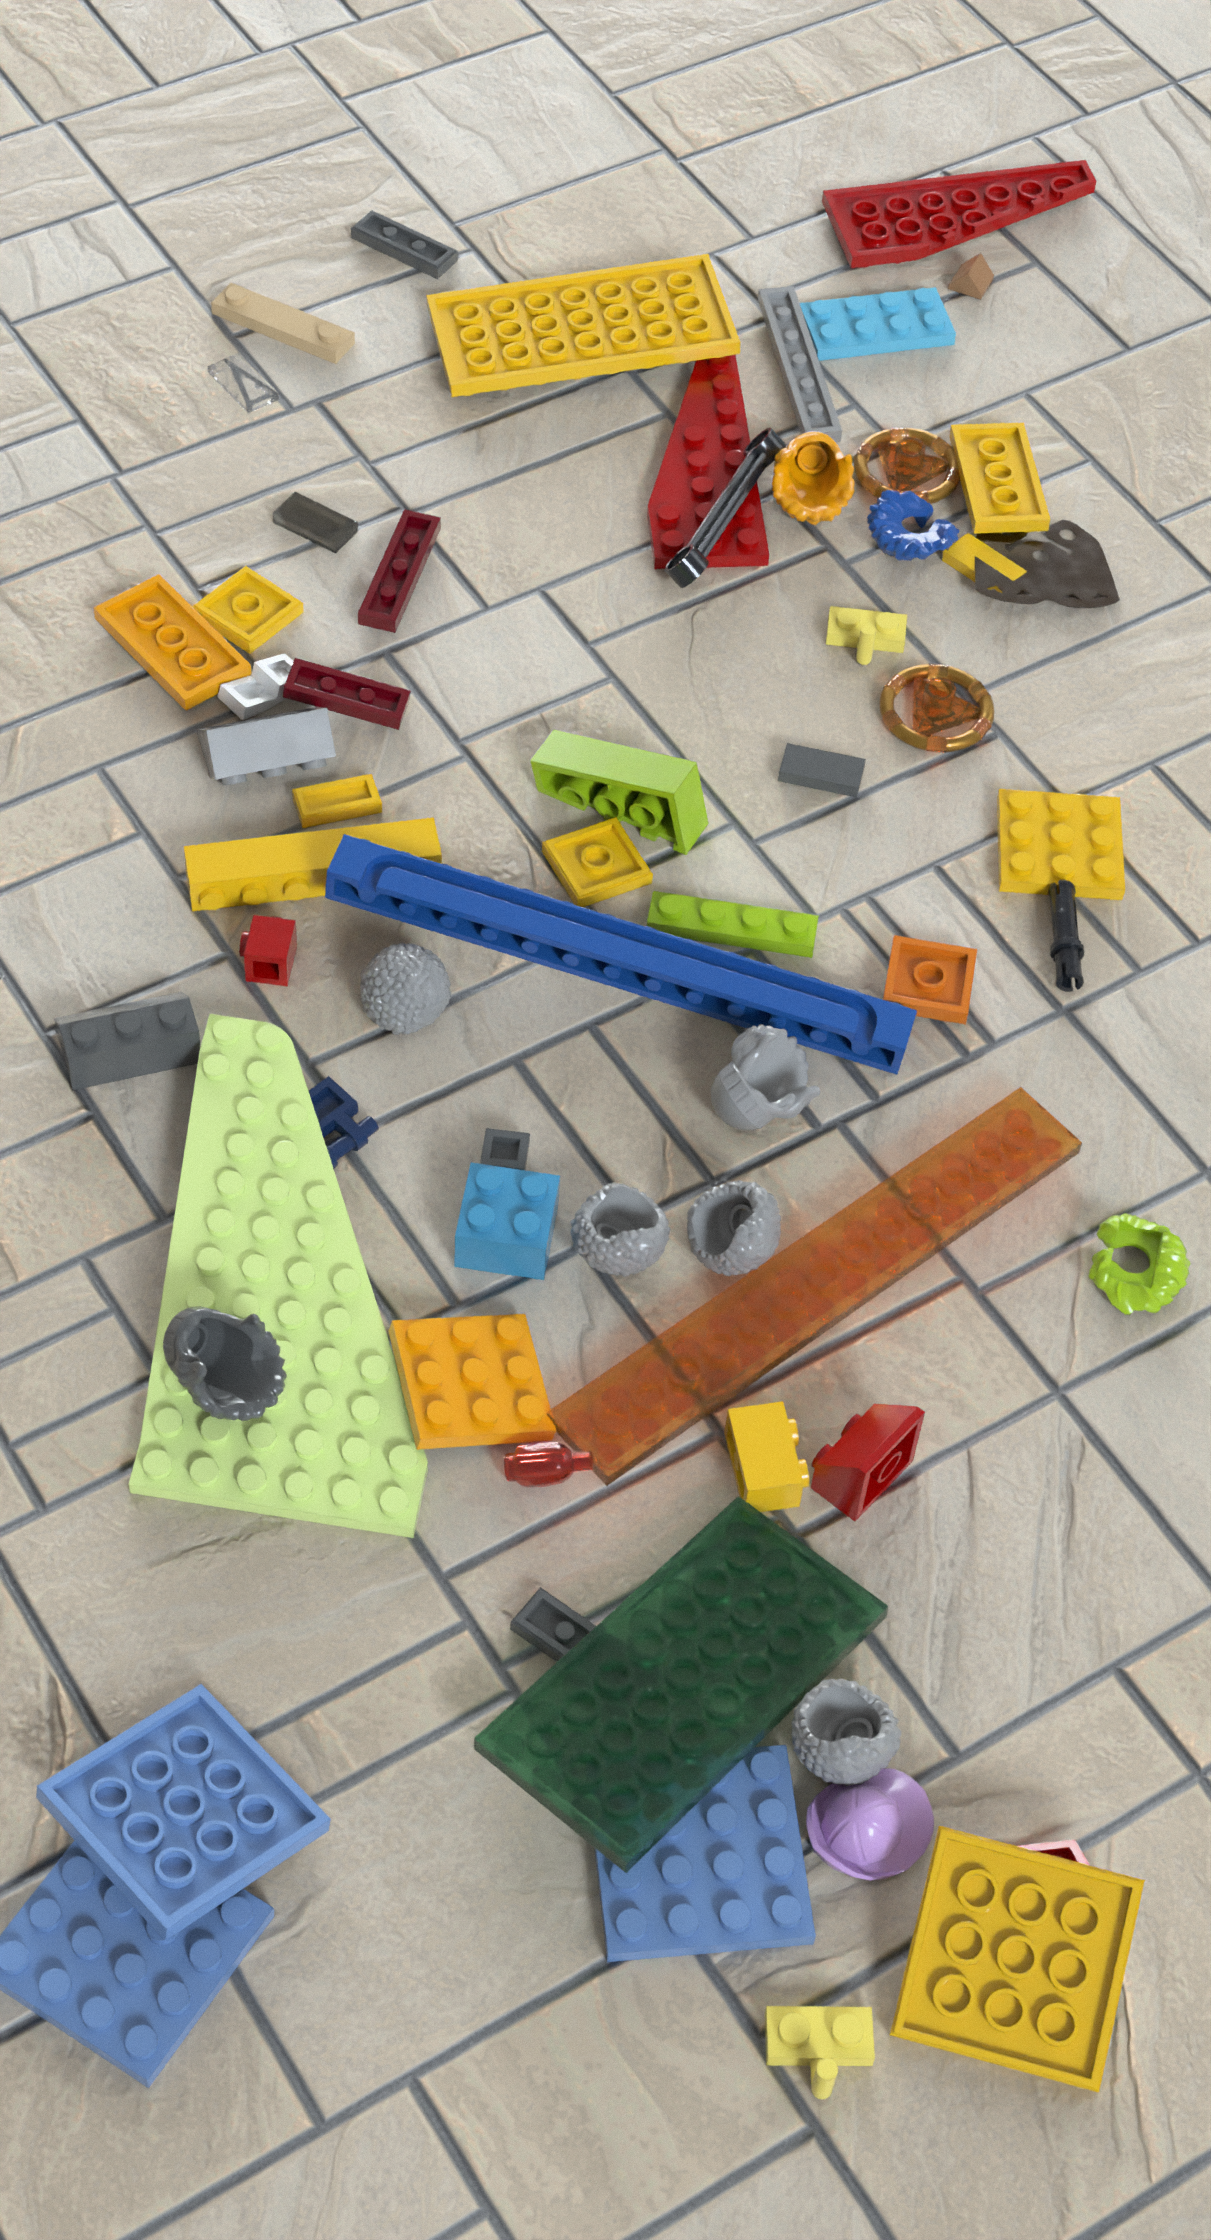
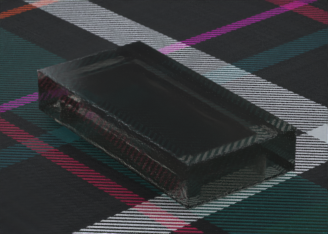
(315, 522)

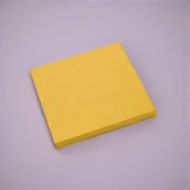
(1017, 1958)

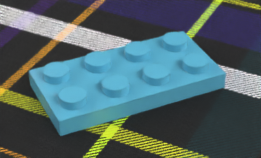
(878, 323)

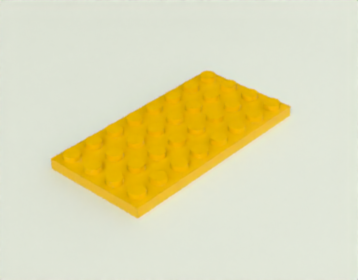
(581, 325)

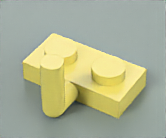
(866, 631)
(819, 2039)

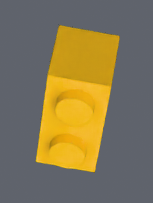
(765, 1456)

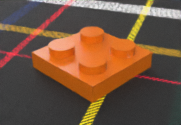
(931, 978)

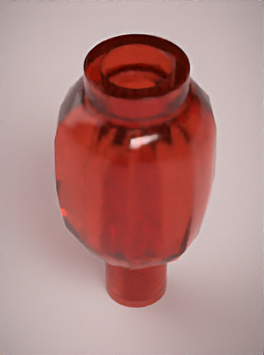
(544, 1464)

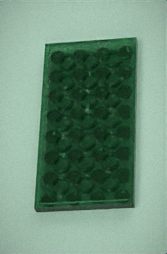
(680, 1682)

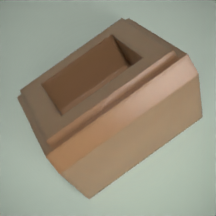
(972, 277)

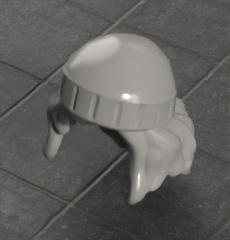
(762, 1080)

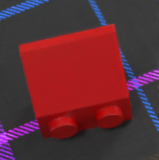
(867, 1457)

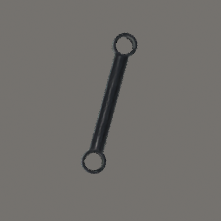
(691, 560)

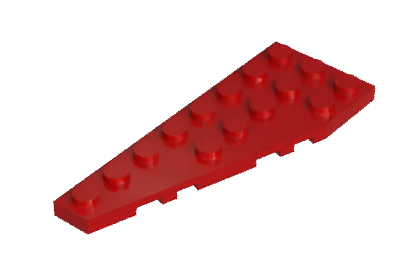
(933, 214)
(698, 466)

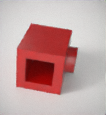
(269, 950)

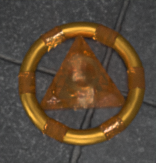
(907, 464)
(937, 707)

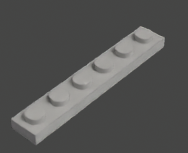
(798, 362)

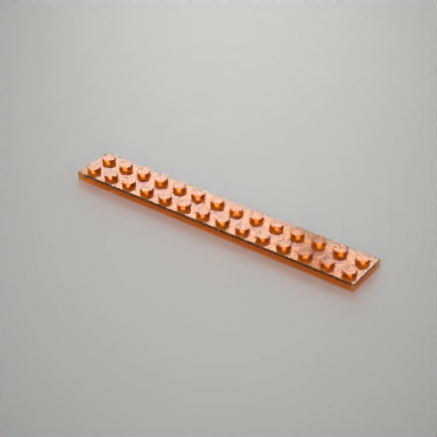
(811, 1285)

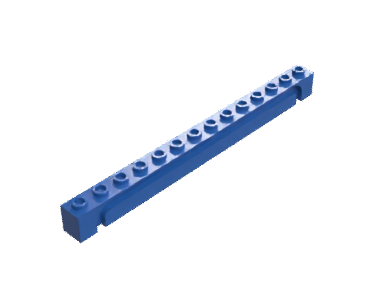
(618, 953)

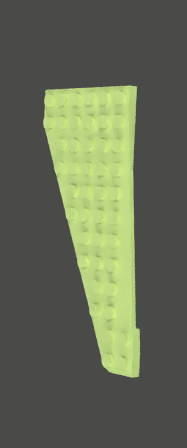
(272, 1238)

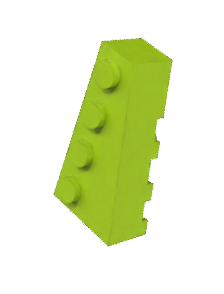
(624, 782)

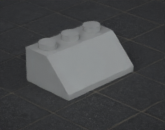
(267, 744)

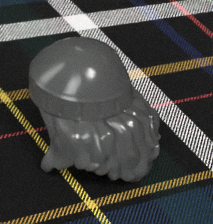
(225, 1362)

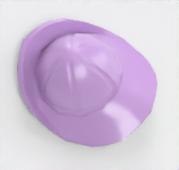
(871, 1826)

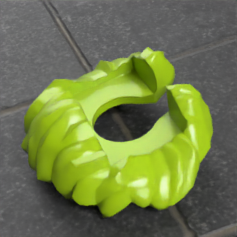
(1140, 1290)

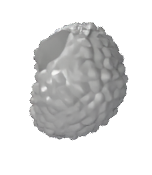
(404, 988)
(734, 1227)
(620, 1230)
(844, 1732)

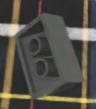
(129, 1040)

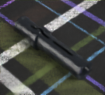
(1067, 947)

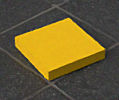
(248, 609)
(597, 862)

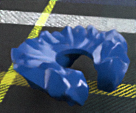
(897, 541)

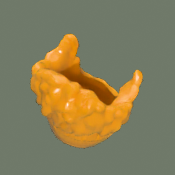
(813, 478)

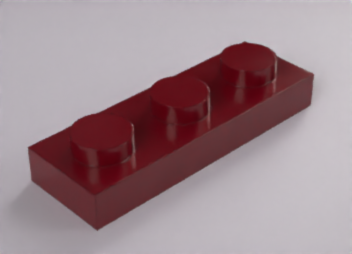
(346, 693)

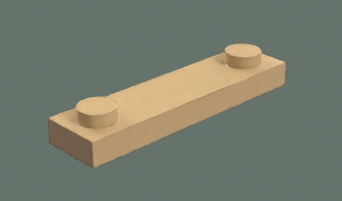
(283, 323)

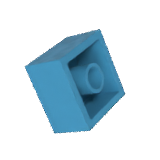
(507, 1221)

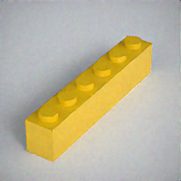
(289, 864)

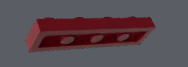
(399, 571)

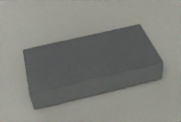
(821, 770)

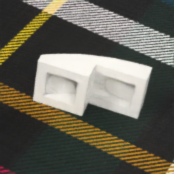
(259, 690)

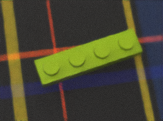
(733, 924)

